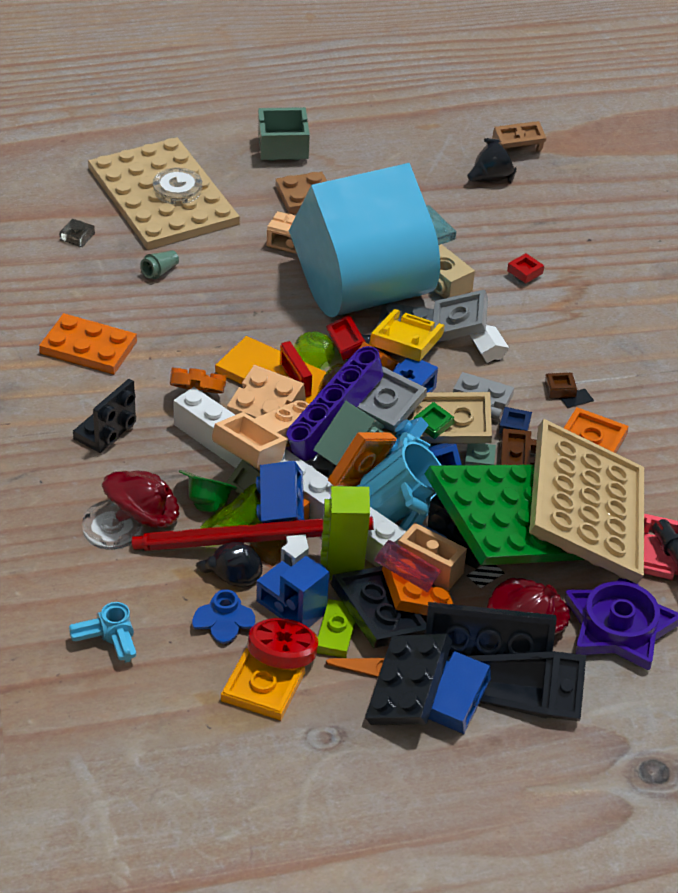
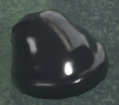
(234, 564)

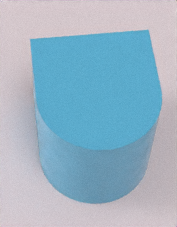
(366, 241)

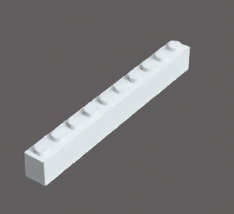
(197, 415)

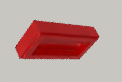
(345, 336)
(295, 366)

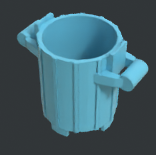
(399, 481)

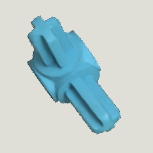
(113, 626)

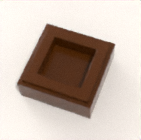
(560, 385)

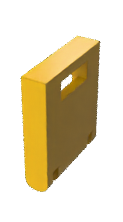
(409, 337)

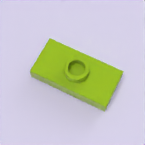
(336, 630)

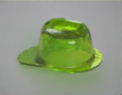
(238, 512)

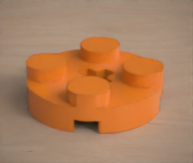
(198, 379)

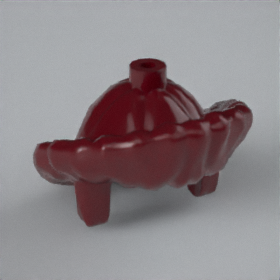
(141, 497)
(529, 596)

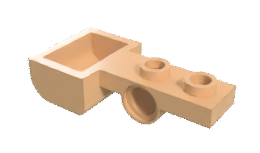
(260, 438)

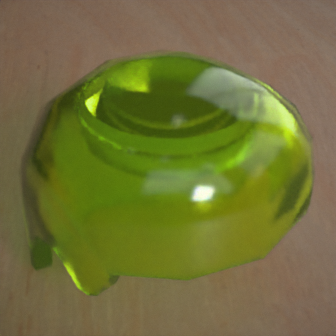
(315, 348)

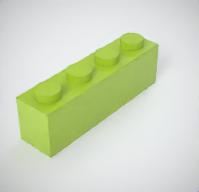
(345, 529)

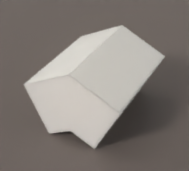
(490, 344)
(295, 549)

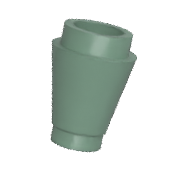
(157, 264)

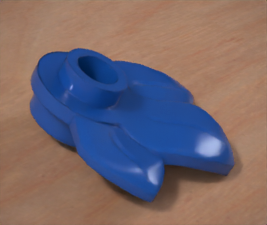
(224, 616)

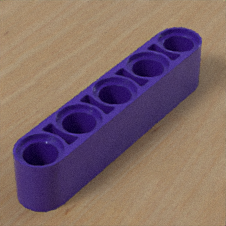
(349, 384)

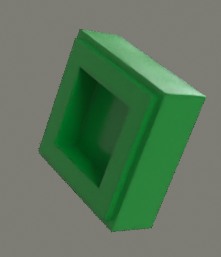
(437, 419)

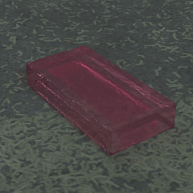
(408, 565)

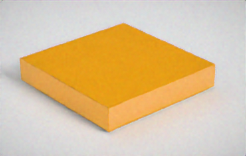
(261, 687)

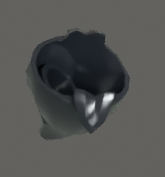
(492, 164)

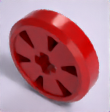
(282, 643)

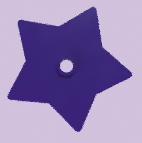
(620, 620)

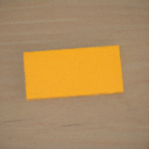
(251, 352)

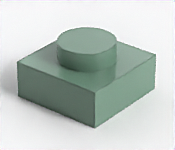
(480, 454)

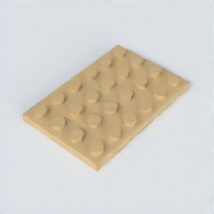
(129, 184)
(588, 501)

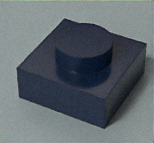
(515, 419)

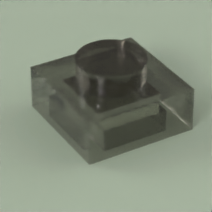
(77, 232)

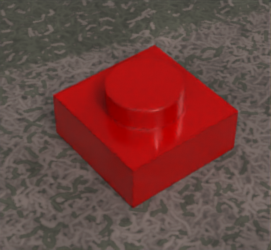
(525, 268)

